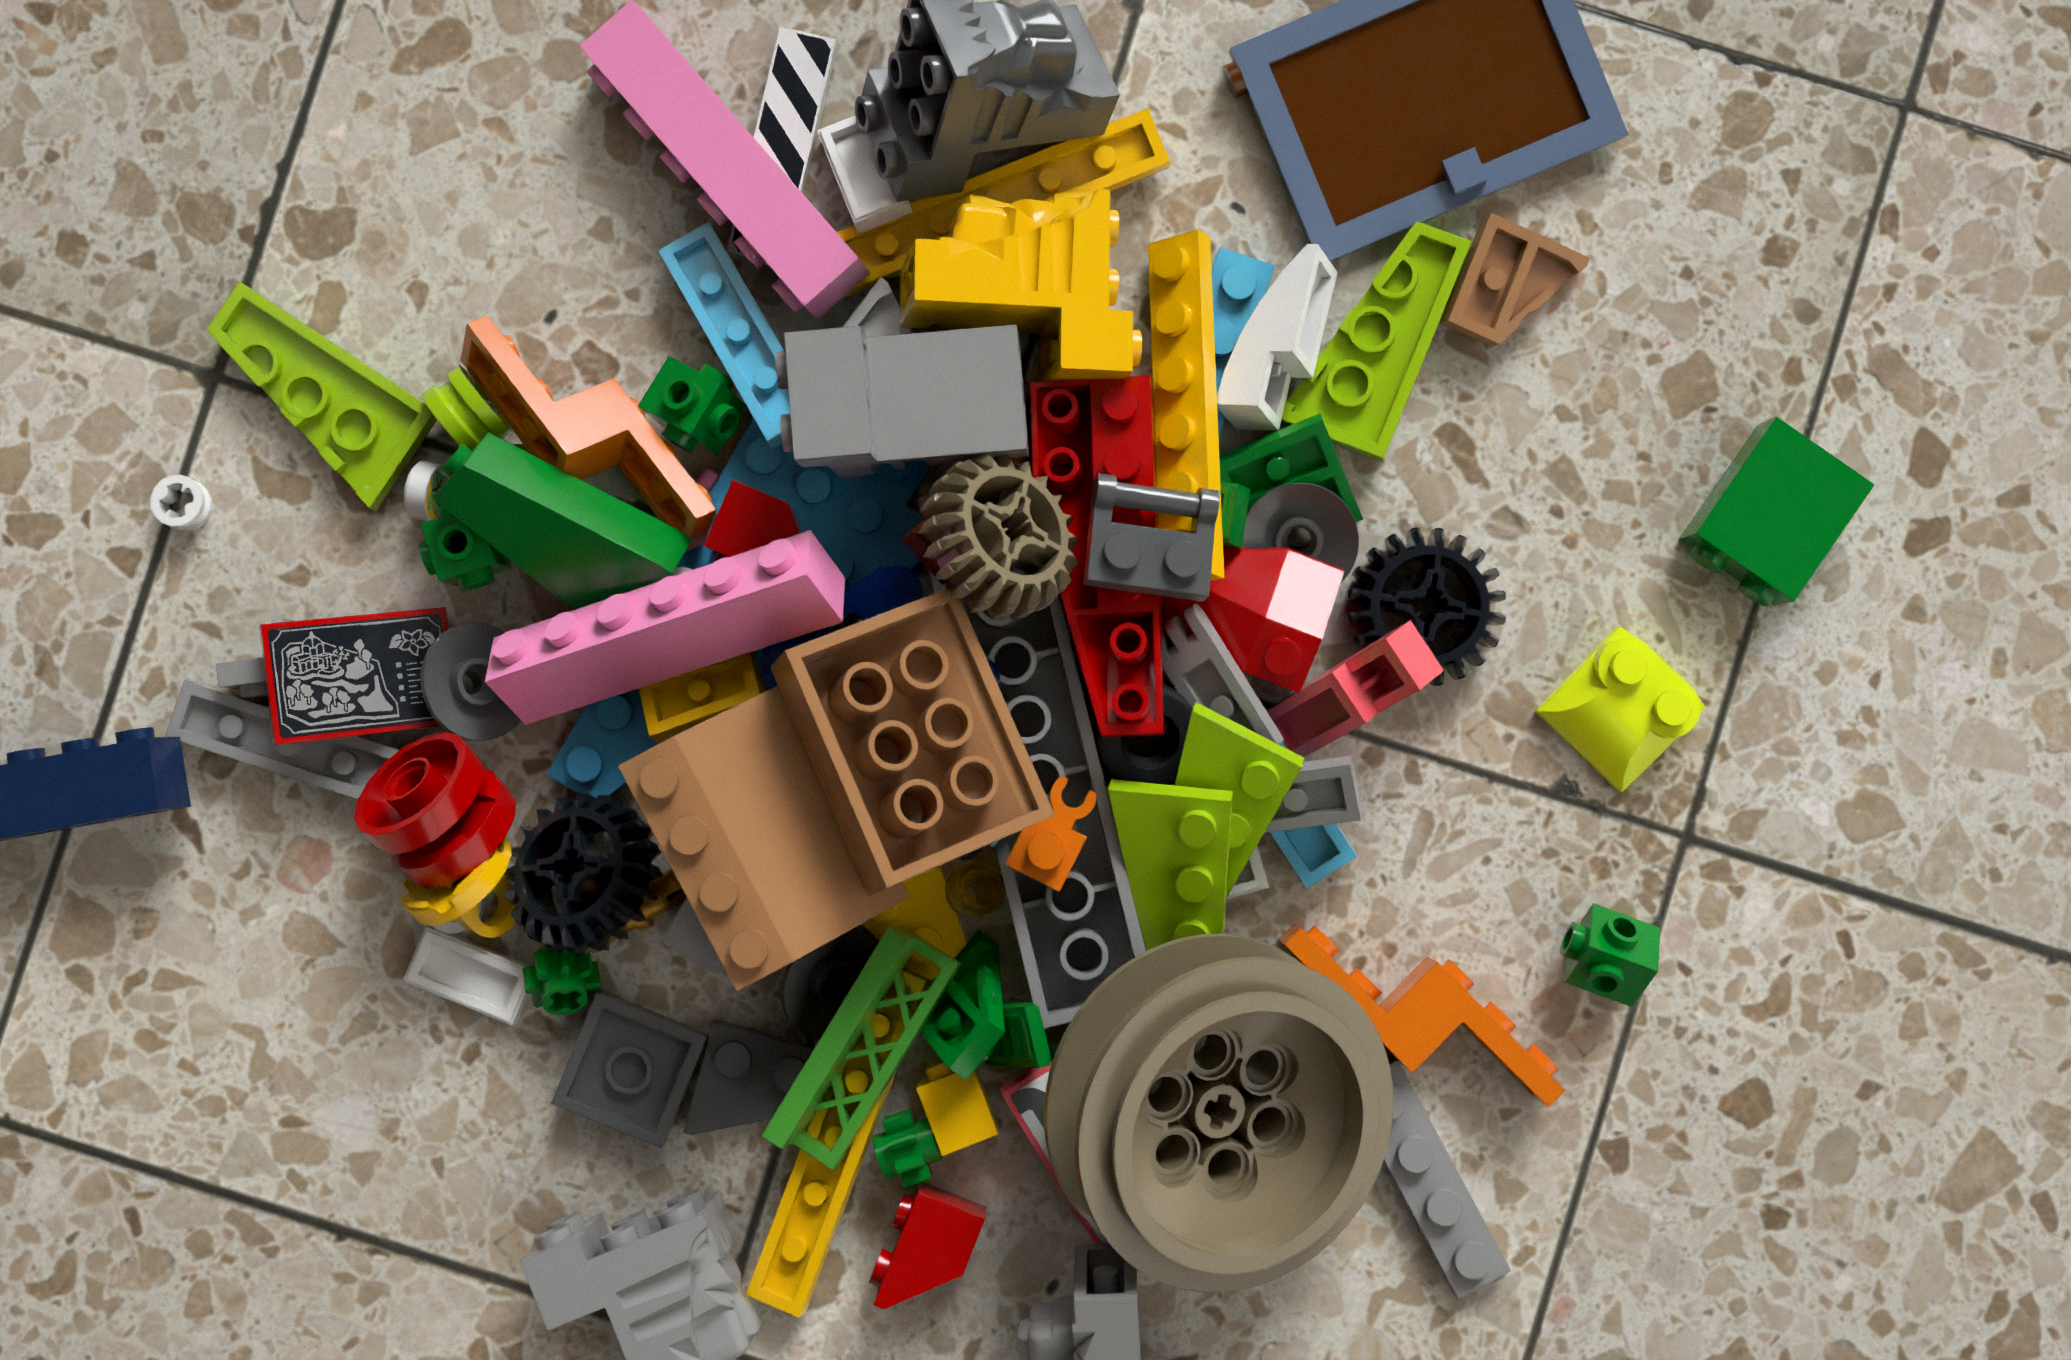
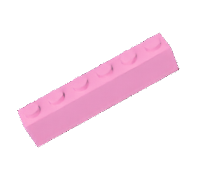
(724, 159)
(667, 628)

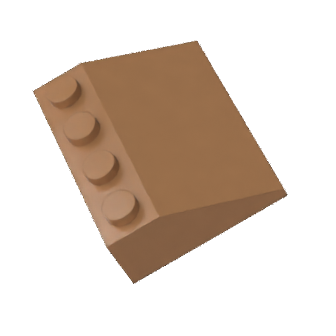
(910, 739)
(752, 838)

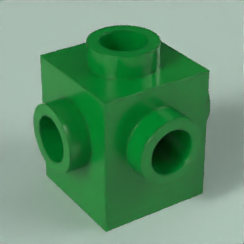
(693, 406)
(467, 569)
(1611, 954)

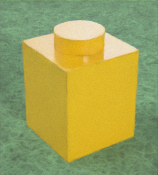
(956, 1108)

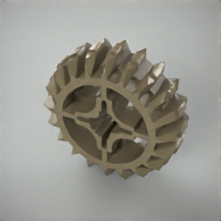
(1013, 530)

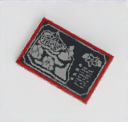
(348, 674)

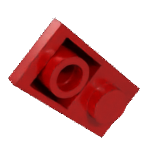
(749, 521)
(932, 1244)

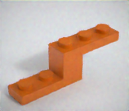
(586, 431)
(1427, 1010)

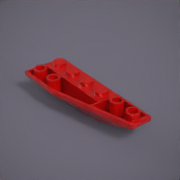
(1108, 430)

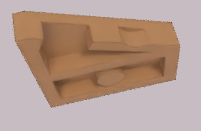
(1506, 279)

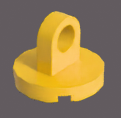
(462, 898)

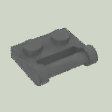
(1148, 557)

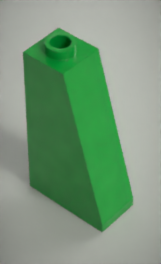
(555, 525)

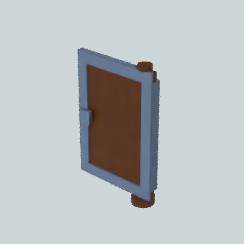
(1420, 107)

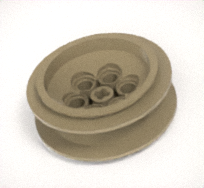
(1278, 1182)

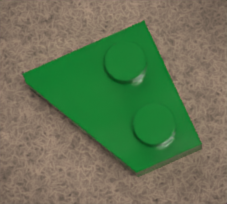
(1289, 456)
(970, 1011)

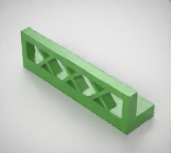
(842, 1036)

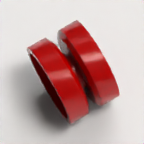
(435, 810)

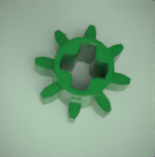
(561, 980)
(906, 1148)

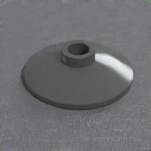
(1307, 507)
(451, 655)
(810, 1002)

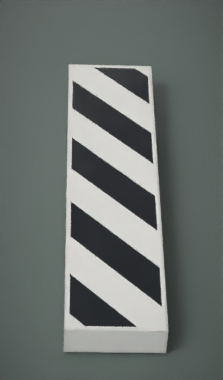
(792, 106)

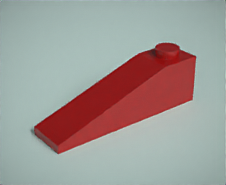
(1268, 610)

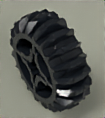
(1430, 581)
(593, 891)

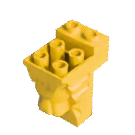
(1033, 270)

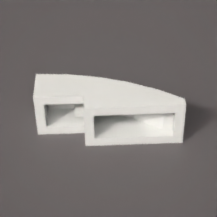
(1278, 343)

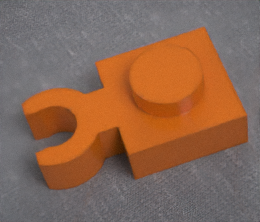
(1051, 846)

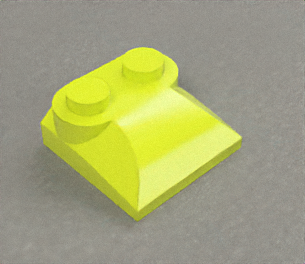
(1621, 708)

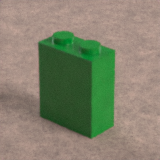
(1775, 513)

